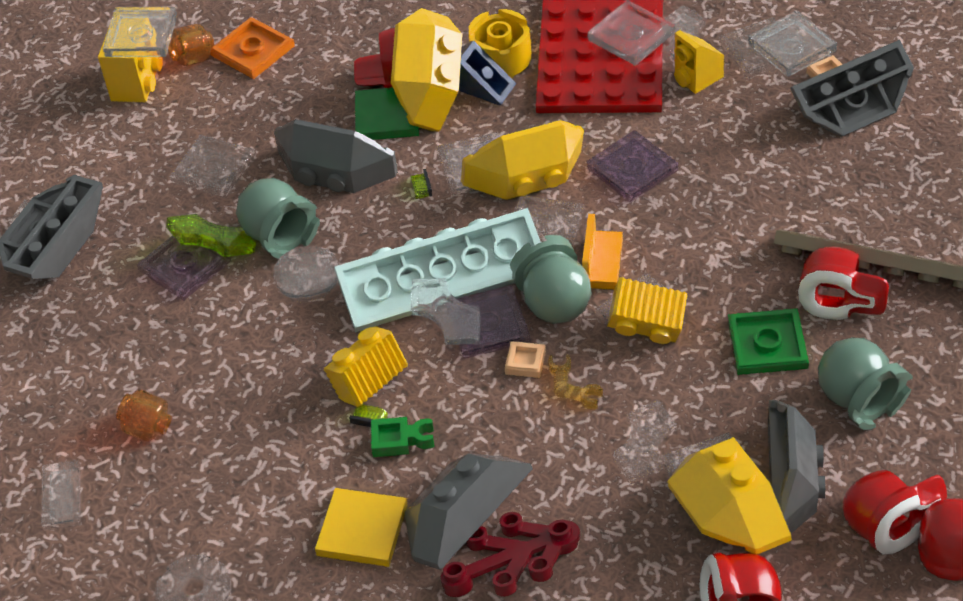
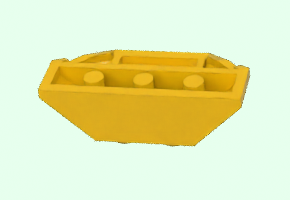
(426, 67)
(524, 160)
(730, 498)

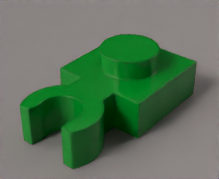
(395, 436)

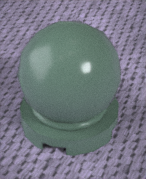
(276, 216)
(552, 280)
(862, 380)

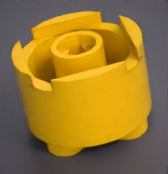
(504, 39)

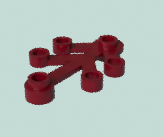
(555, 539)

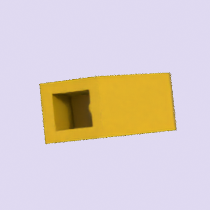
(696, 62)

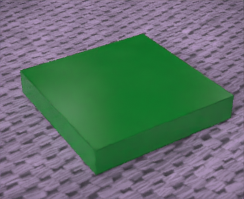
(381, 115)
(767, 341)

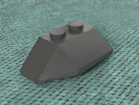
(856, 91)
(333, 156)
(51, 229)
(794, 463)
(459, 504)

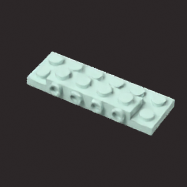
(469, 258)

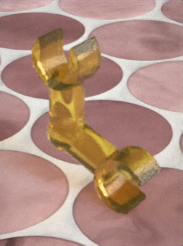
(563, 389)

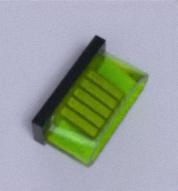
(421, 185)
(365, 413)

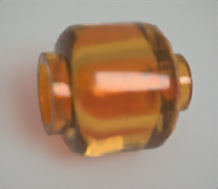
(190, 45)
(143, 415)

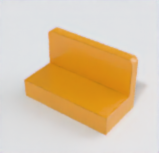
(602, 255)

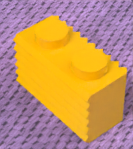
(647, 310)
(365, 365)

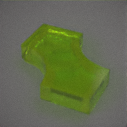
(196, 231)

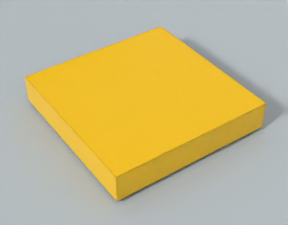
(361, 527)

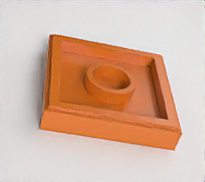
(252, 47)

